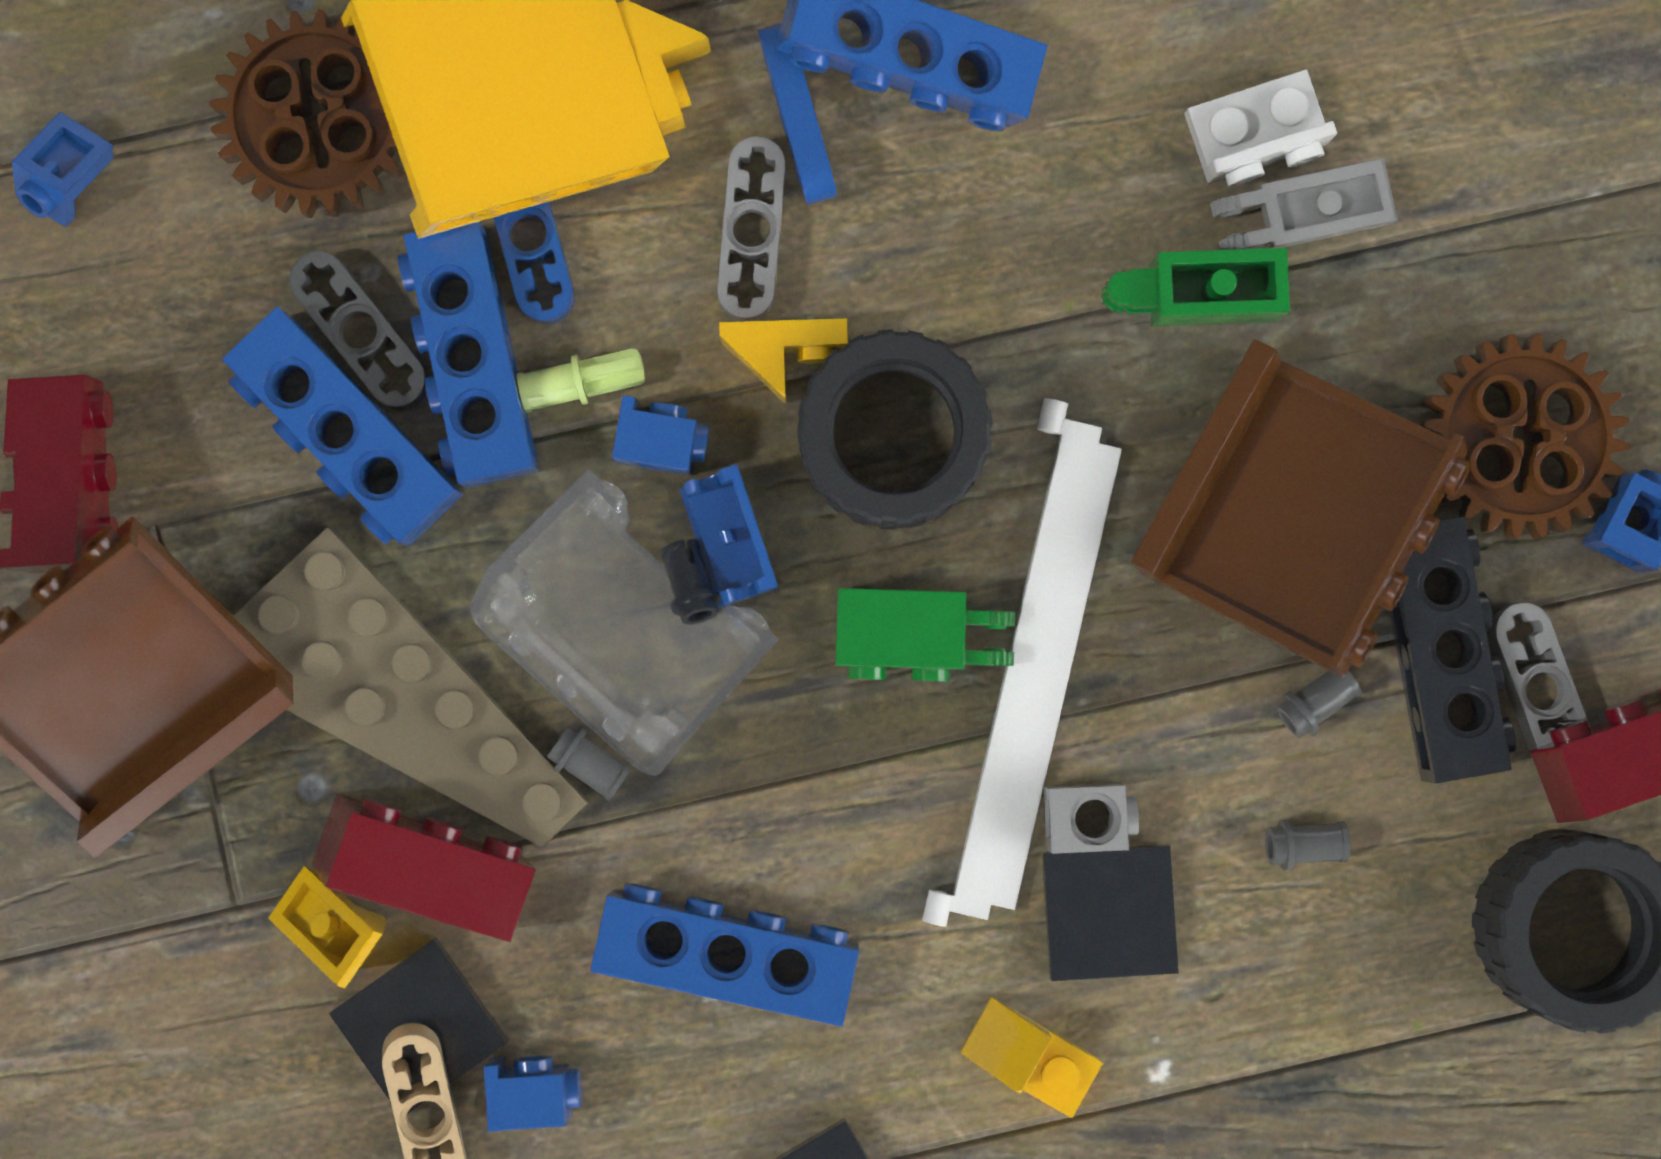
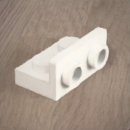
(1258, 129)

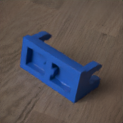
(728, 536)

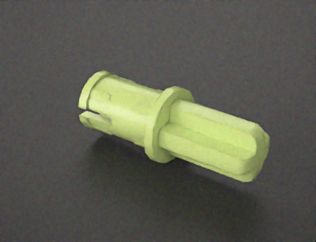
(580, 379)

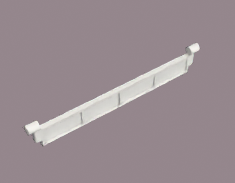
(1038, 681)

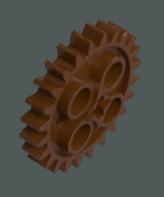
(261, 126)
(1579, 445)

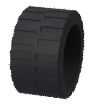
(907, 354)
(1504, 920)

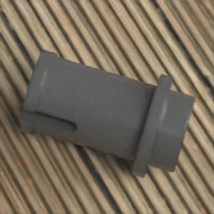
(1317, 702)
(588, 762)
(1306, 843)

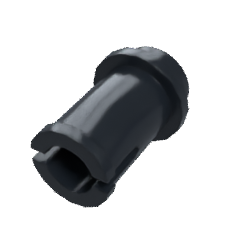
(690, 585)

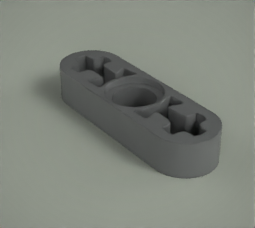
(344, 284)

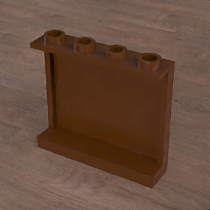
(1301, 511)
(128, 683)

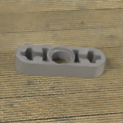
(739, 182)
(1539, 641)

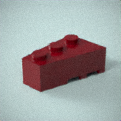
(58, 469)
(1605, 765)
(423, 867)

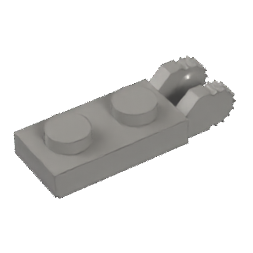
(1312, 206)

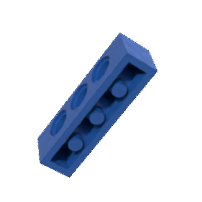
(1004, 60)
(283, 347)
(508, 445)
(626, 954)

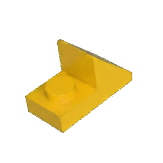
(659, 46)
(764, 345)
(327, 926)
(1031, 1057)

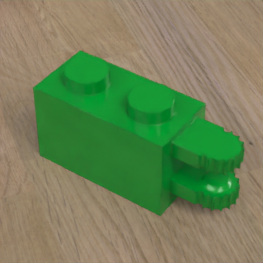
(1204, 288)
(912, 632)

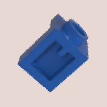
(58, 168)

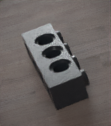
(1429, 685)

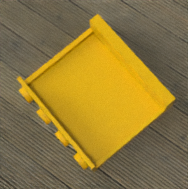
(506, 101)

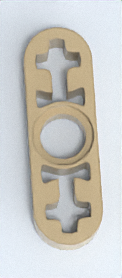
(432, 1069)

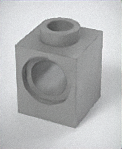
(1060, 811)

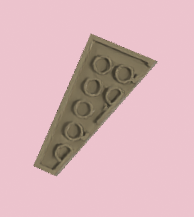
(398, 694)

